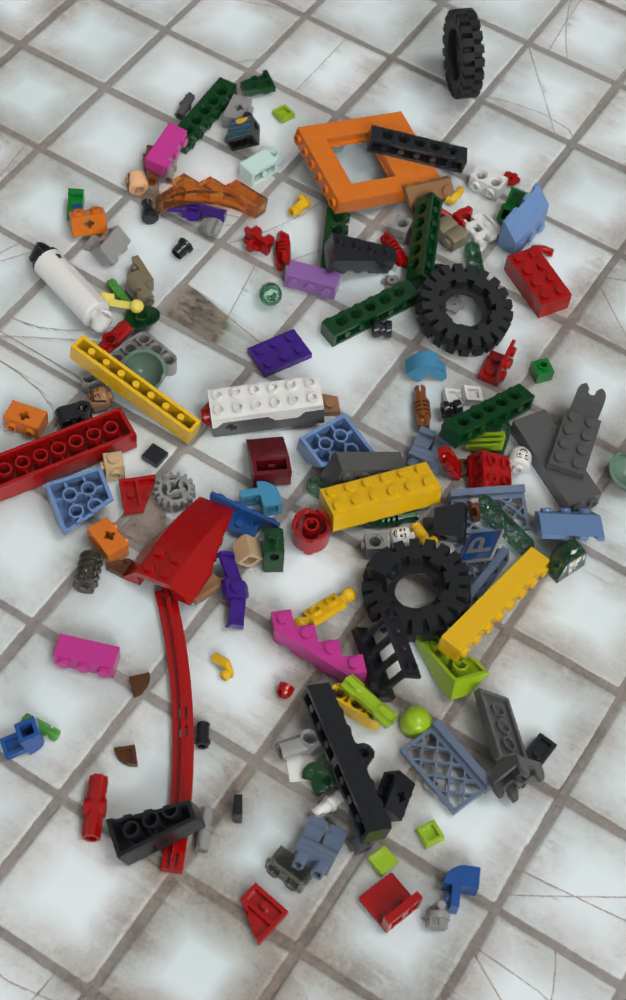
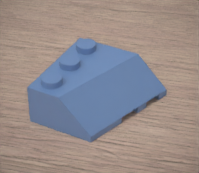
(78, 497)
(567, 524)

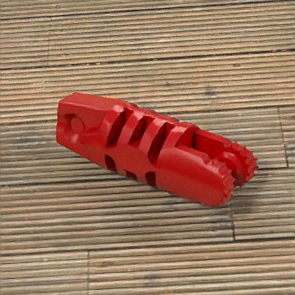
(388, 240)
(283, 250)
(449, 462)

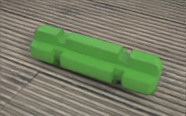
(117, 290)
(53, 733)

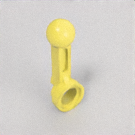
(135, 305)

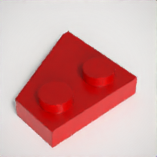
(136, 493)
(262, 912)

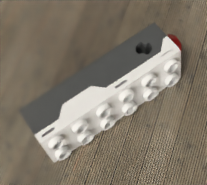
(264, 406)

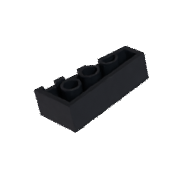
(357, 255)
(153, 830)

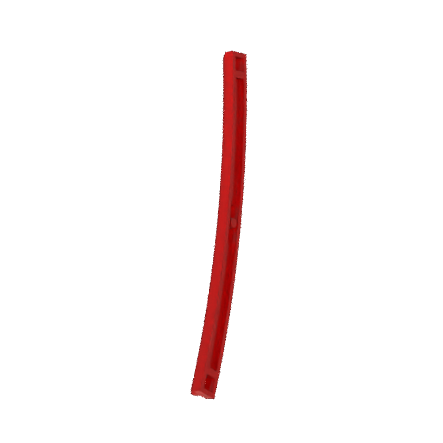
(180, 698)

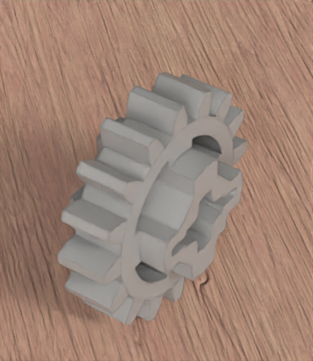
(174, 491)

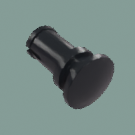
(149, 215)

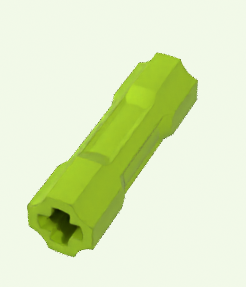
(356, 690)

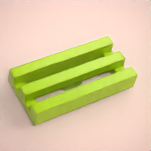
(490, 442)

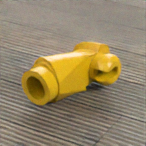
(302, 203)
(421, 533)

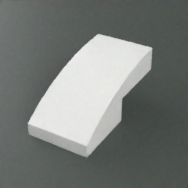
(468, 395)

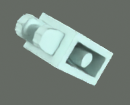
(260, 166)

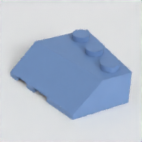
(524, 222)
(334, 436)

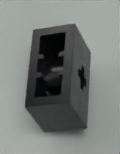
(395, 793)

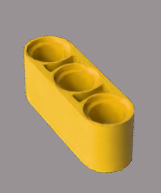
(359, 715)

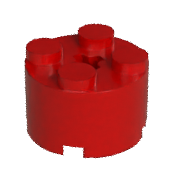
(310, 530)

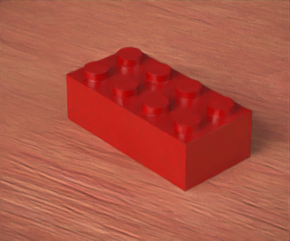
(537, 282)

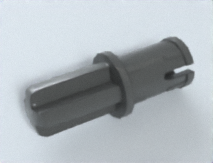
(185, 106)

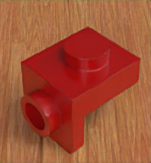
(461, 214)

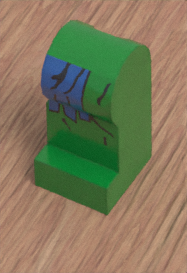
(75, 200)

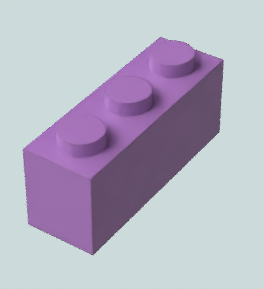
(312, 279)

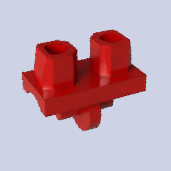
(257, 242)

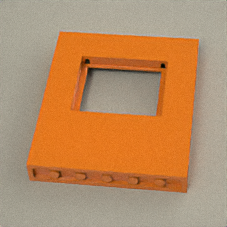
(333, 180)

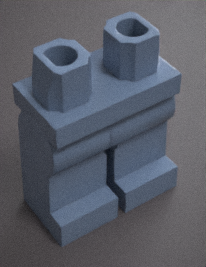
(424, 452)
(312, 853)

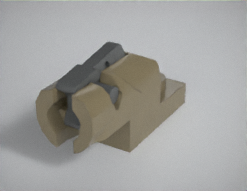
(140, 282)

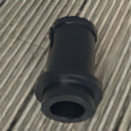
(202, 739)

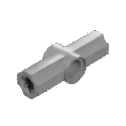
(296, 745)

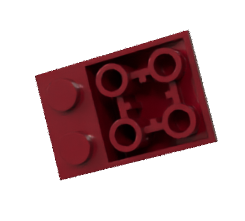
(269, 461)

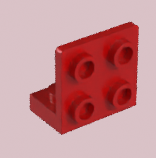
(496, 365)
(488, 469)
(390, 902)

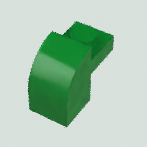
(514, 199)

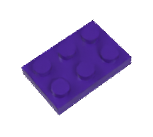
(279, 353)

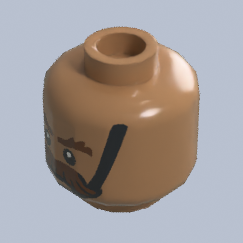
(99, 398)

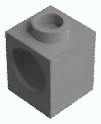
(401, 228)
(379, 539)

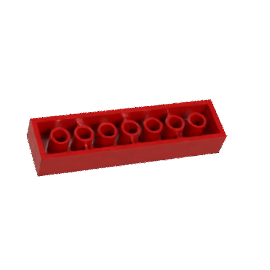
(64, 452)

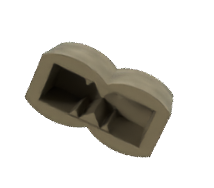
(451, 234)

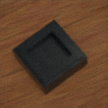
(154, 455)
(237, 808)

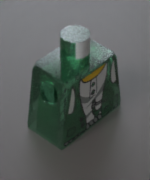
(571, 558)

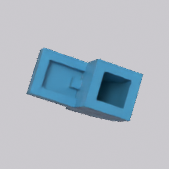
(425, 364)
(265, 496)

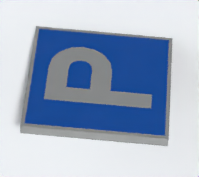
(481, 546)

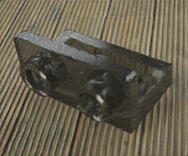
(281, 867)

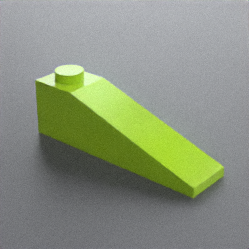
(452, 678)

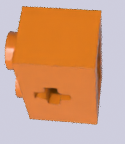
(79, 225)
(25, 419)
(108, 540)

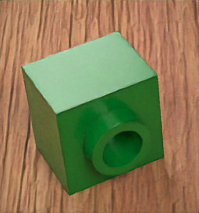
(541, 370)

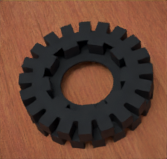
(463, 53)
(456, 281)
(443, 567)

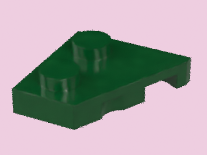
(258, 85)

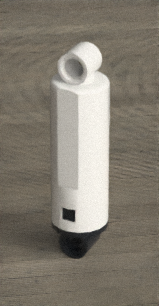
(71, 287)

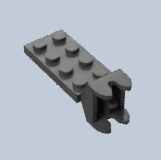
(577, 433)
(512, 765)

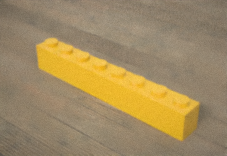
(135, 389)
(493, 604)

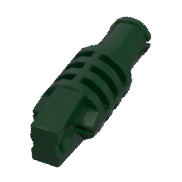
(396, 519)

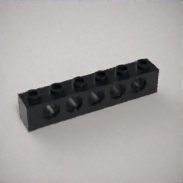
(416, 149)

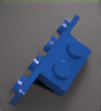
(244, 519)

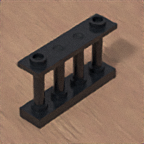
(375, 667)

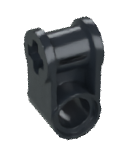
(72, 413)

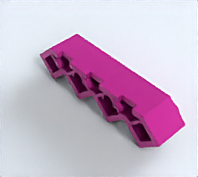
(323, 654)

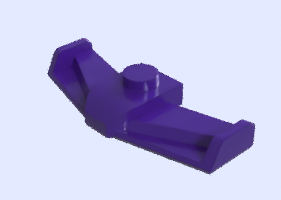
(194, 211)
(233, 589)

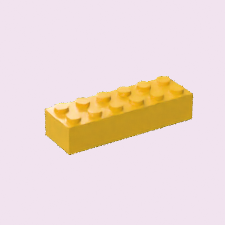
(380, 496)

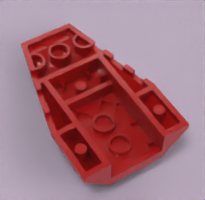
(184, 551)

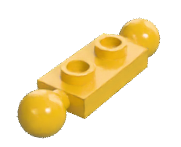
(326, 608)

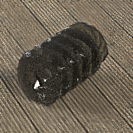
(88, 571)

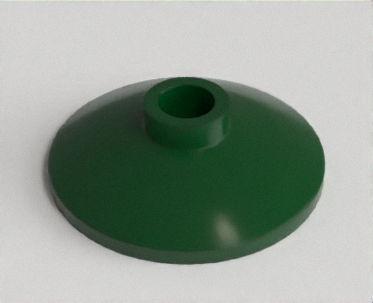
(144, 319)

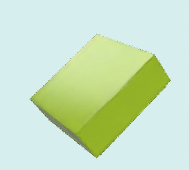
(283, 113)
(429, 834)
(383, 861)

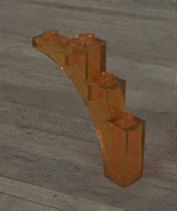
(210, 191)

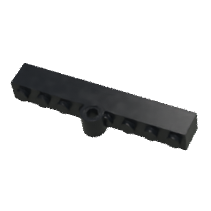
(347, 762)

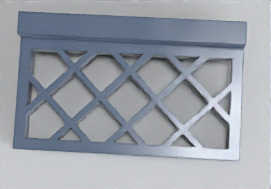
(497, 493)
(485, 576)
(461, 758)

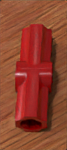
(114, 338)
(94, 807)

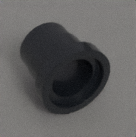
(182, 248)

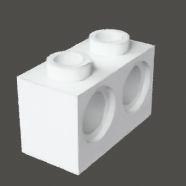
(487, 182)

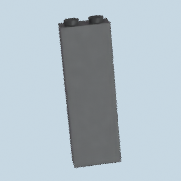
(538, 435)

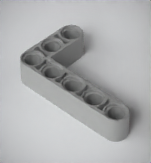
(140, 340)

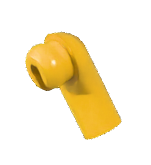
(451, 200)
(225, 665)

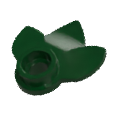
(321, 777)

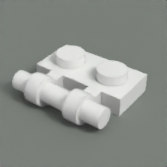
(485, 224)

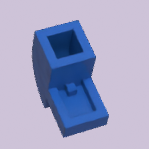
(25, 739)
(460, 880)

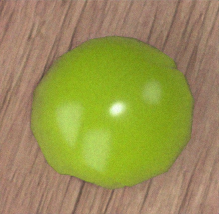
(415, 721)

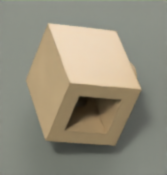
(113, 466)
(247, 550)

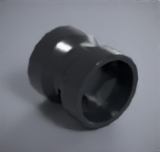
(381, 328)
(450, 409)

